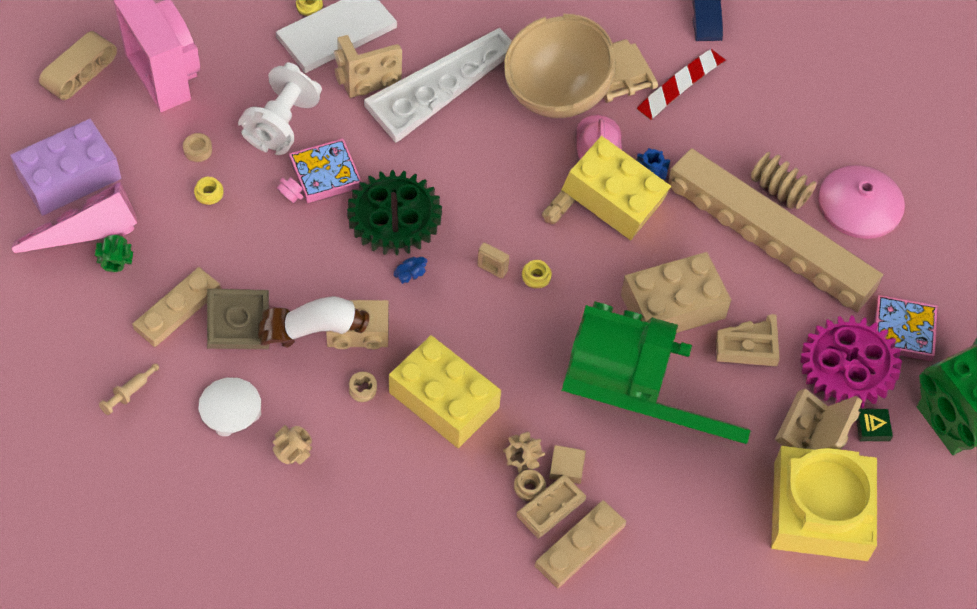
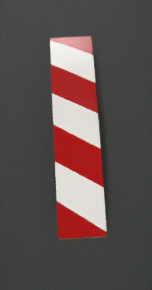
(679, 83)

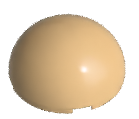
(560, 65)

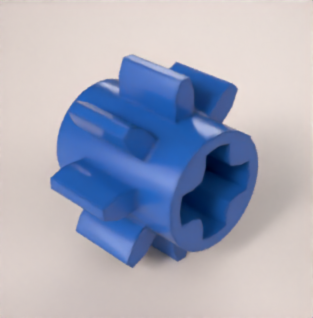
(655, 162)

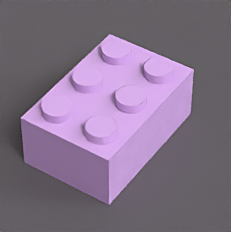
(66, 166)

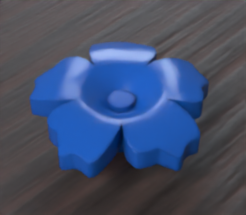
(410, 268)

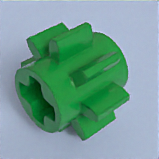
(113, 253)

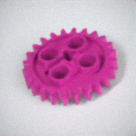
(851, 361)

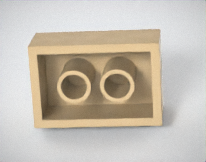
(678, 292)

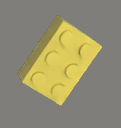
(615, 187)
(444, 391)

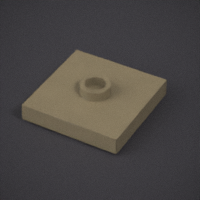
(235, 318)

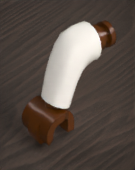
(320, 315)

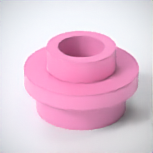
(290, 189)

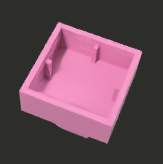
(158, 49)

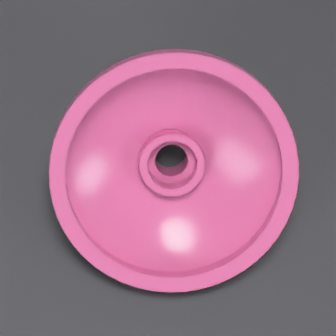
(859, 211)

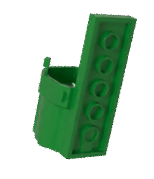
(624, 365)
(951, 399)

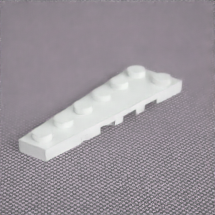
(425, 92)

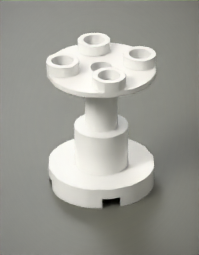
(269, 126)

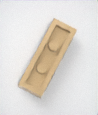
(175, 307)
(580, 544)

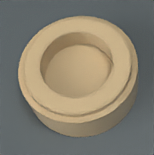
(197, 147)

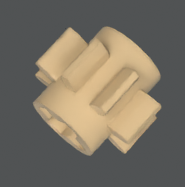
(292, 445)
(531, 449)

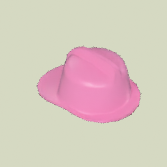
(592, 128)

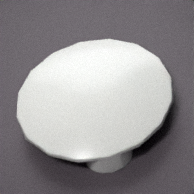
(229, 405)

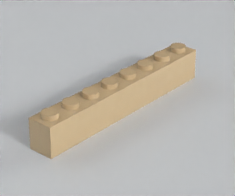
(774, 230)

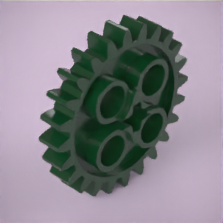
(366, 212)

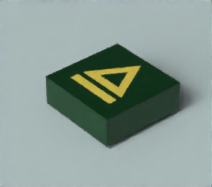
(874, 425)

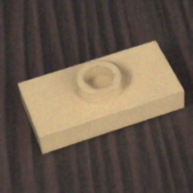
(551, 506)

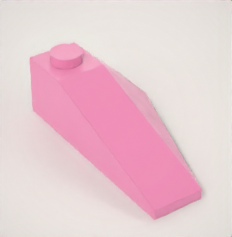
(101, 216)

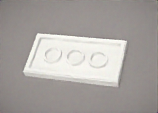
(315, 37)

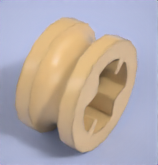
(358, 379)

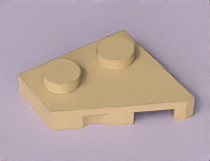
(749, 343)

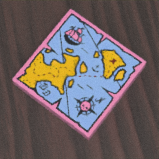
(325, 170)
(910, 324)

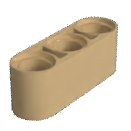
(78, 65)

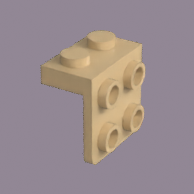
(368, 70)
(816, 425)

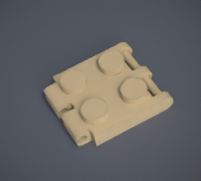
(631, 72)

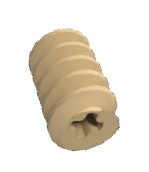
(782, 182)

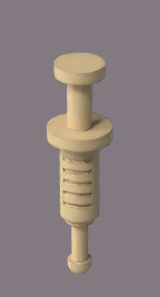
(123, 393)

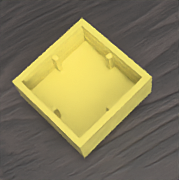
(825, 503)

